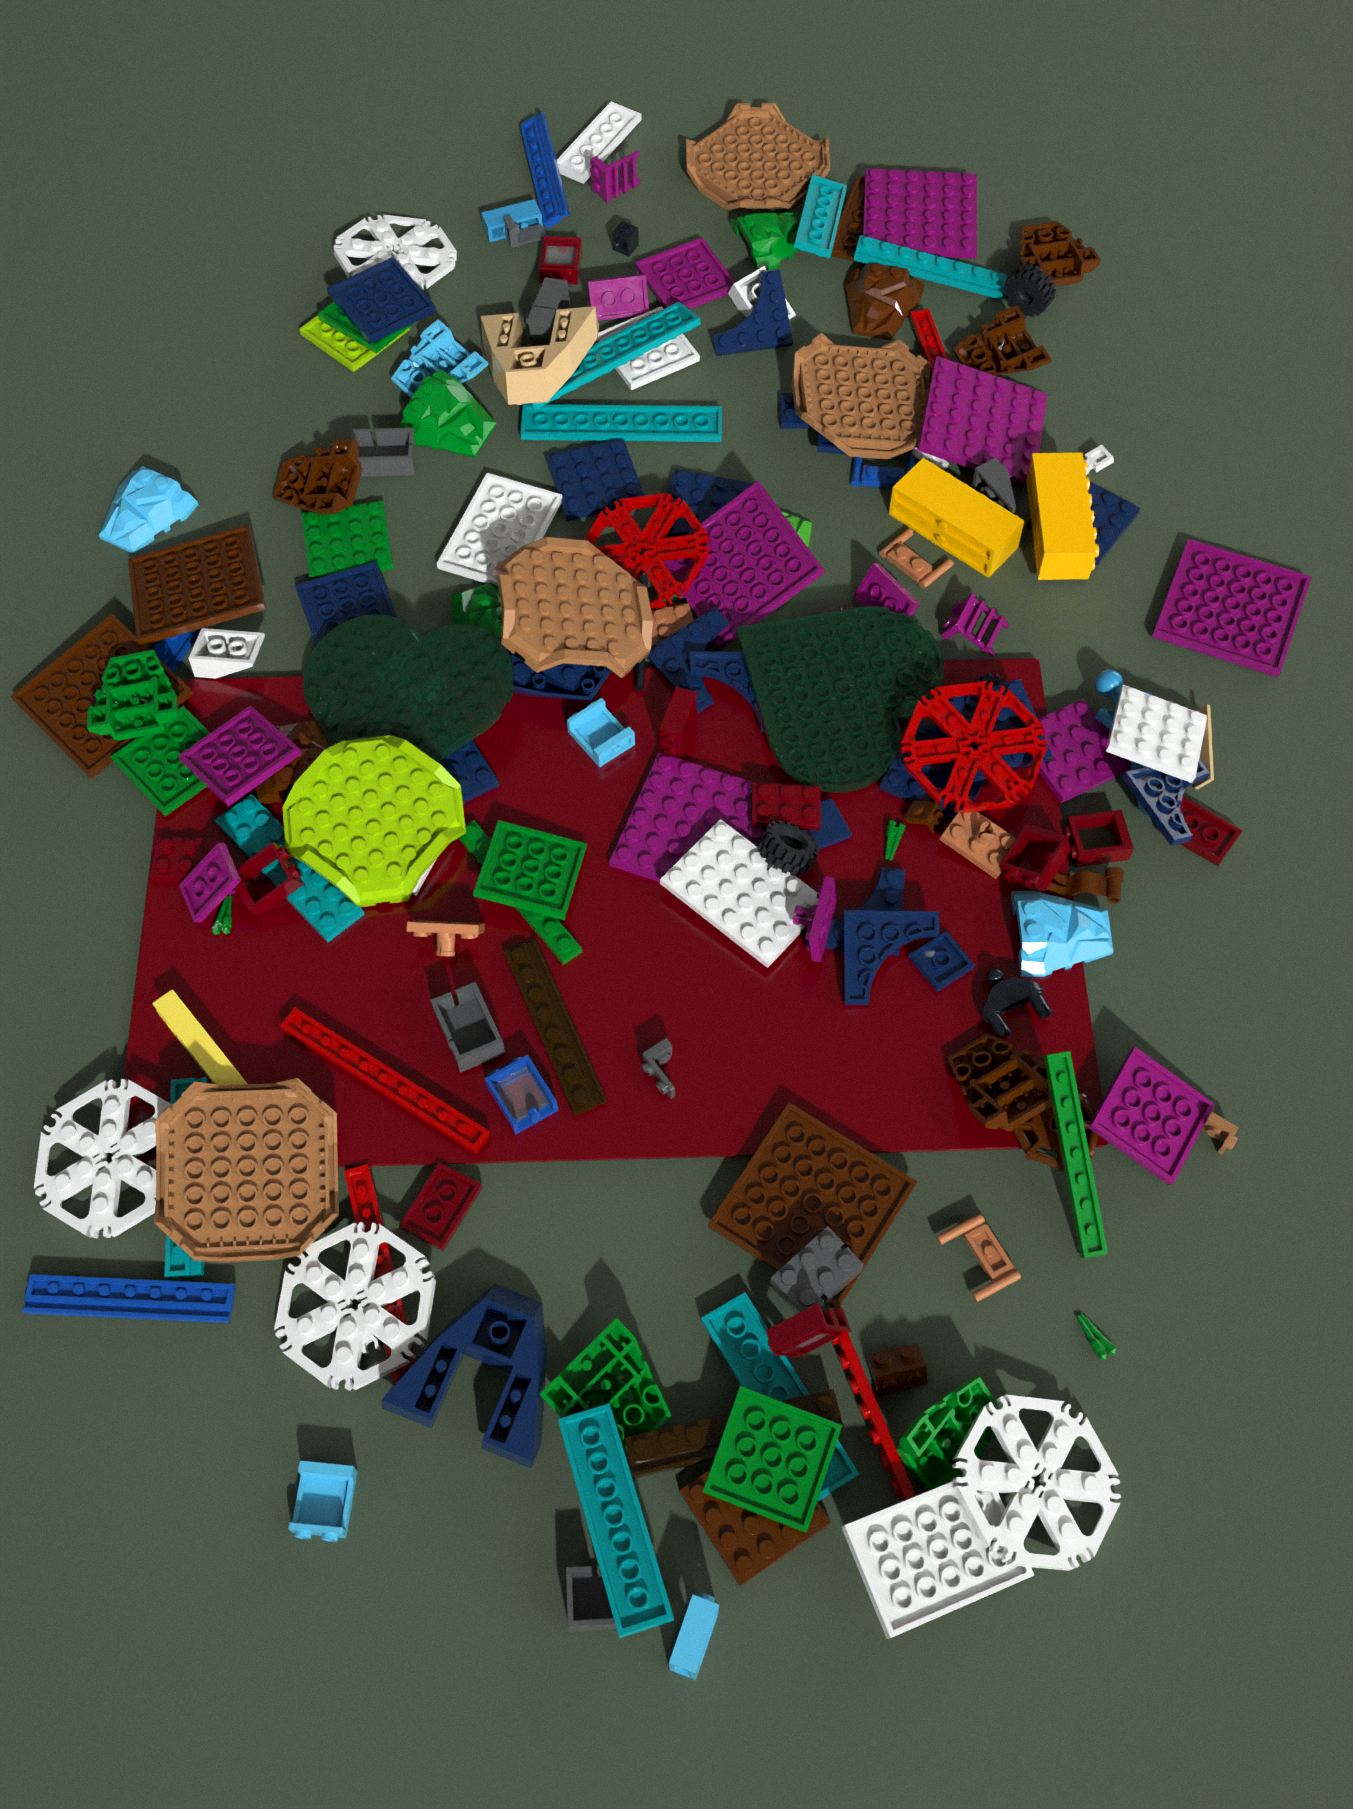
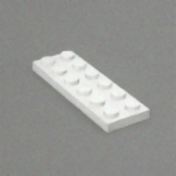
(597, 140)

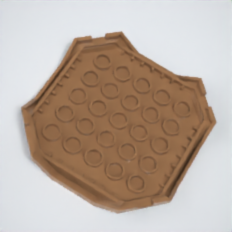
(756, 160)
(862, 396)
(572, 607)
(246, 1171)

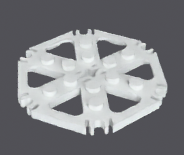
(389, 245)
(93, 1168)
(370, 1314)
(1017, 1480)

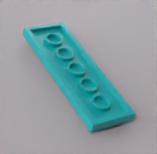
(820, 216)

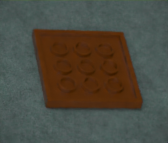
(743, 1538)

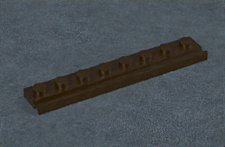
(555, 1028)
(699, 1440)

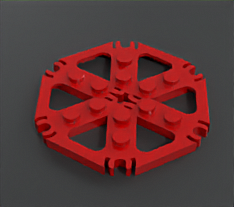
(654, 542)
(989, 744)

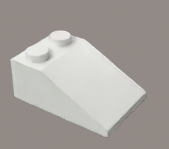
(747, 292)
(224, 652)

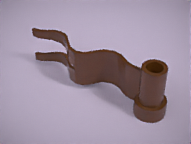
(1089, 882)

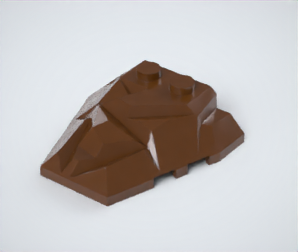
(1057, 252)
(881, 299)
(1002, 346)
(321, 481)
(311, 742)
(1000, 1082)

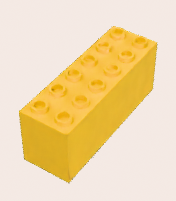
(1061, 516)
(956, 517)

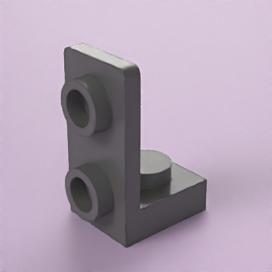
(522, 236)
(659, 1055)

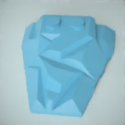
(436, 352)
(143, 507)
(1058, 932)

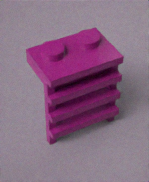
(605, 177)
(964, 618)

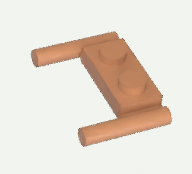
(911, 563)
(987, 1252)

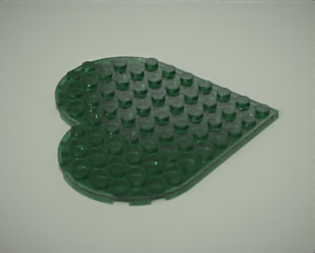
(387, 680)
(838, 689)

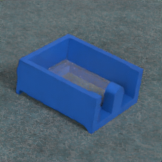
(521, 1094)

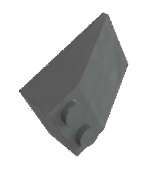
(994, 482)

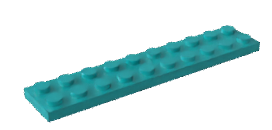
(628, 345)
(622, 421)

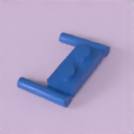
(878, 476)

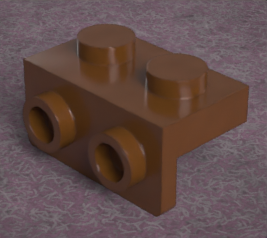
(898, 1369)

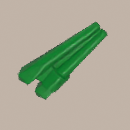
(893, 837)
(224, 918)
(1097, 1340)

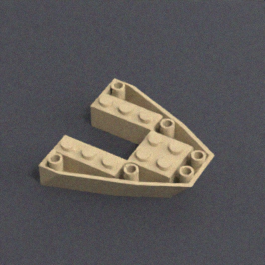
(537, 371)

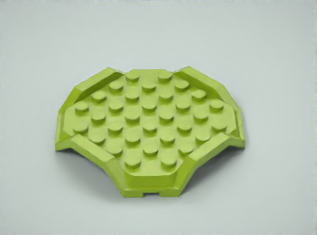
(373, 817)

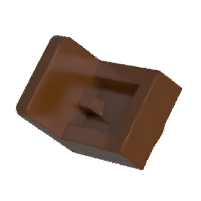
(925, 813)

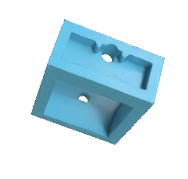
(694, 1635)

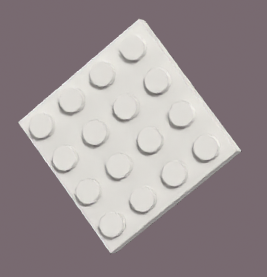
(656, 362)
(1157, 733)

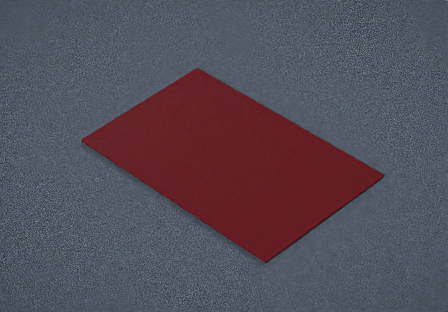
(646, 970)

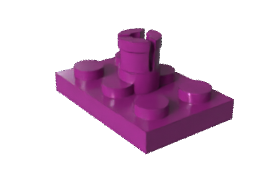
(619, 296)
(885, 591)
(210, 882)
(818, 918)

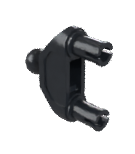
(1010, 995)

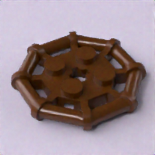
(1048, 1137)

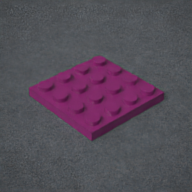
(686, 275)
(1078, 752)
(239, 755)
(1151, 1115)

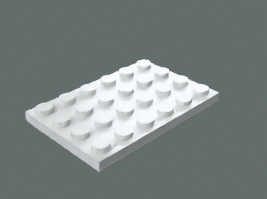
(496, 525)
(740, 892)
(928, 1558)

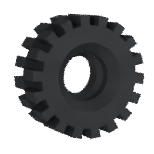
(1037, 283)
(788, 848)

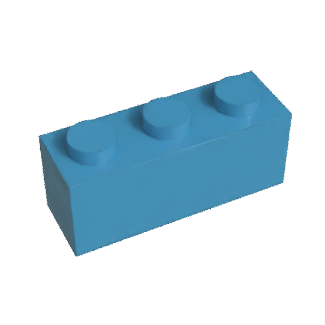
(522, 213)

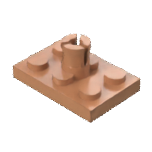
(978, 841)
(445, 932)

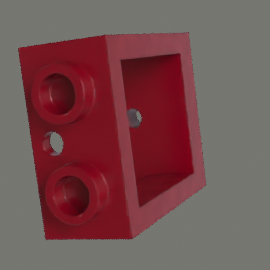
(678, 722)
(1040, 839)
(1123, 844)
(255, 865)

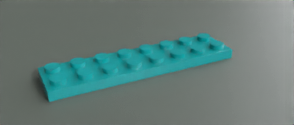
(318, 900)
(744, 1346)
(615, 1521)

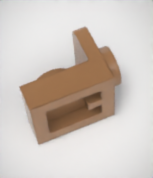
(1221, 1129)

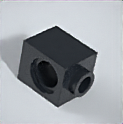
(625, 238)

